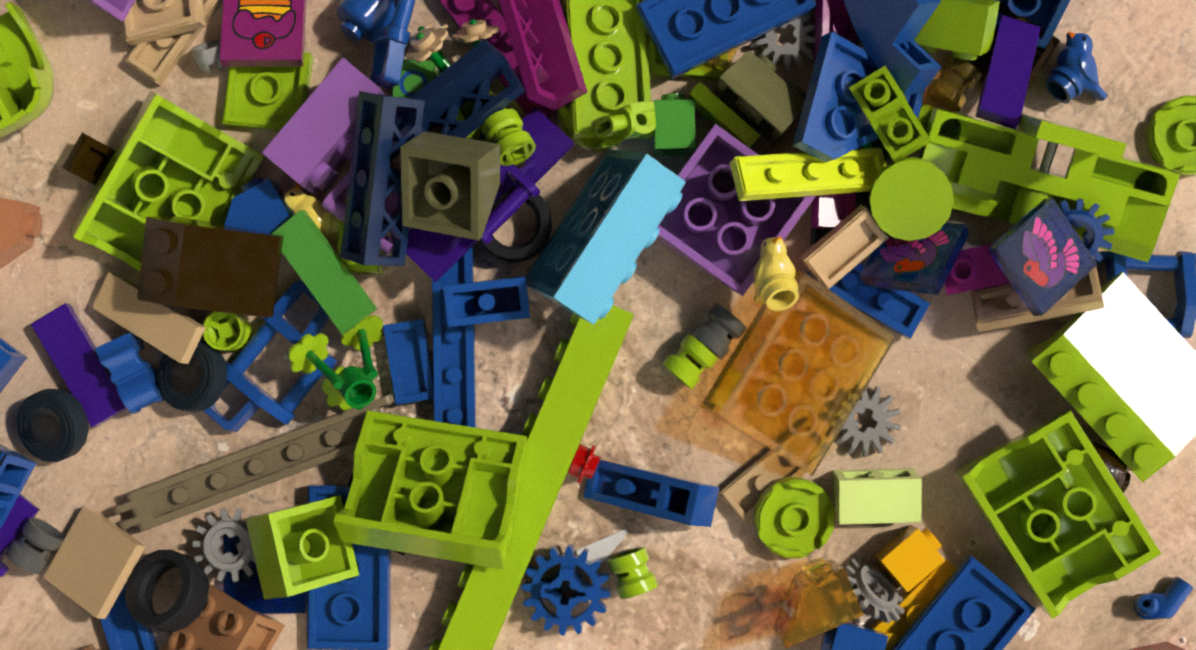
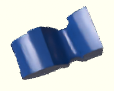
(133, 377)

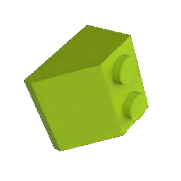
(300, 548)

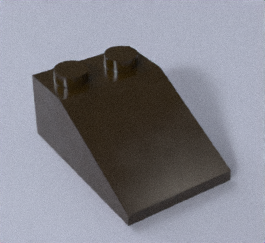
(209, 266)

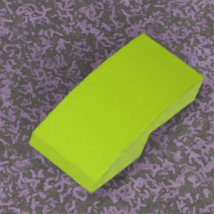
(890, 114)

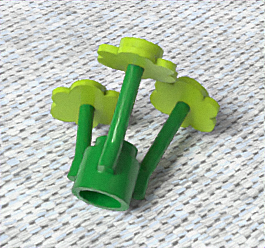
(346, 386)

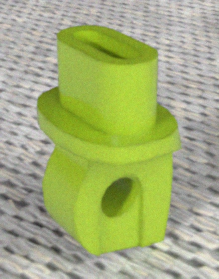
(623, 122)

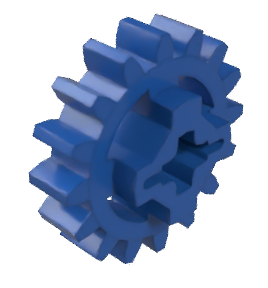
(546, 588)

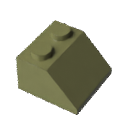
(761, 96)
(449, 184)

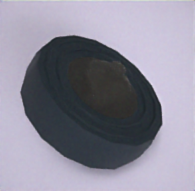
(194, 384)
(52, 425)

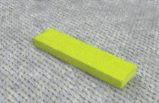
(804, 175)

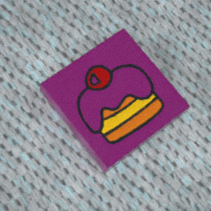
(263, 33)

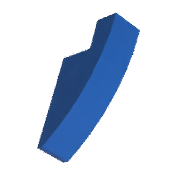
(888, 37)

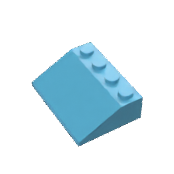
(605, 233)

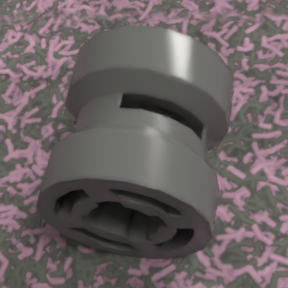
(719, 331)
(34, 545)

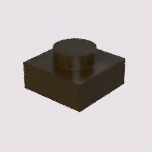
(88, 158)

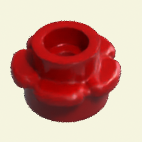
(584, 463)

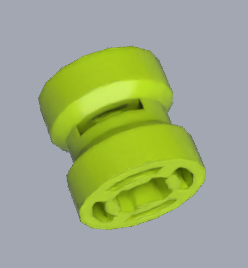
(506, 129)
(220, 328)
(683, 368)
(632, 573)

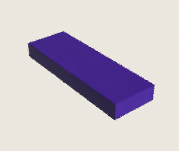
(1008, 72)
(79, 364)

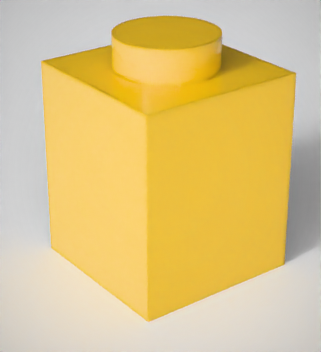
(910, 557)

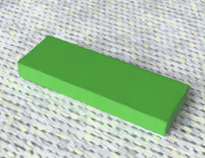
(324, 272)

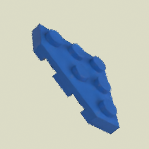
(830, 115)

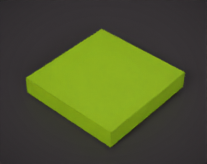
(266, 95)

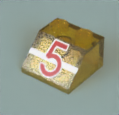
(816, 602)

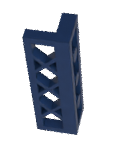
(462, 82)
(374, 180)

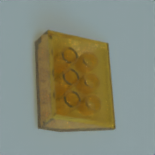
(799, 374)

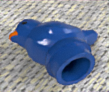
(1075, 71)

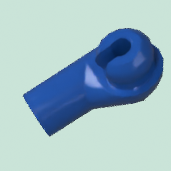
(1163, 605)

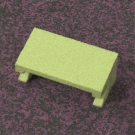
(877, 496)

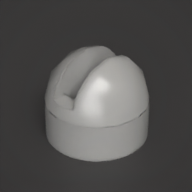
(207, 54)

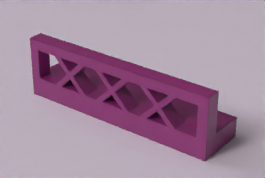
(544, 51)

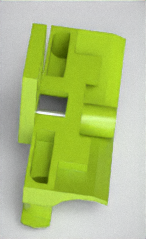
(995, 176)

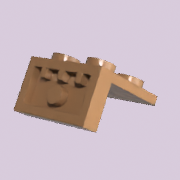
(226, 626)

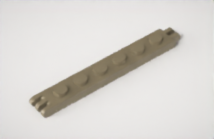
(247, 469)

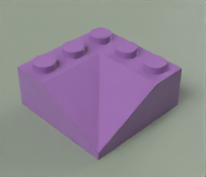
(714, 226)

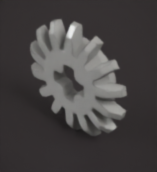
(788, 52)
(874, 435)
(213, 541)
(886, 604)

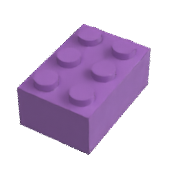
(321, 130)

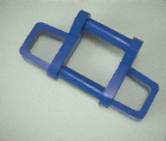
(390, 46)
(1185, 281)
(258, 397)

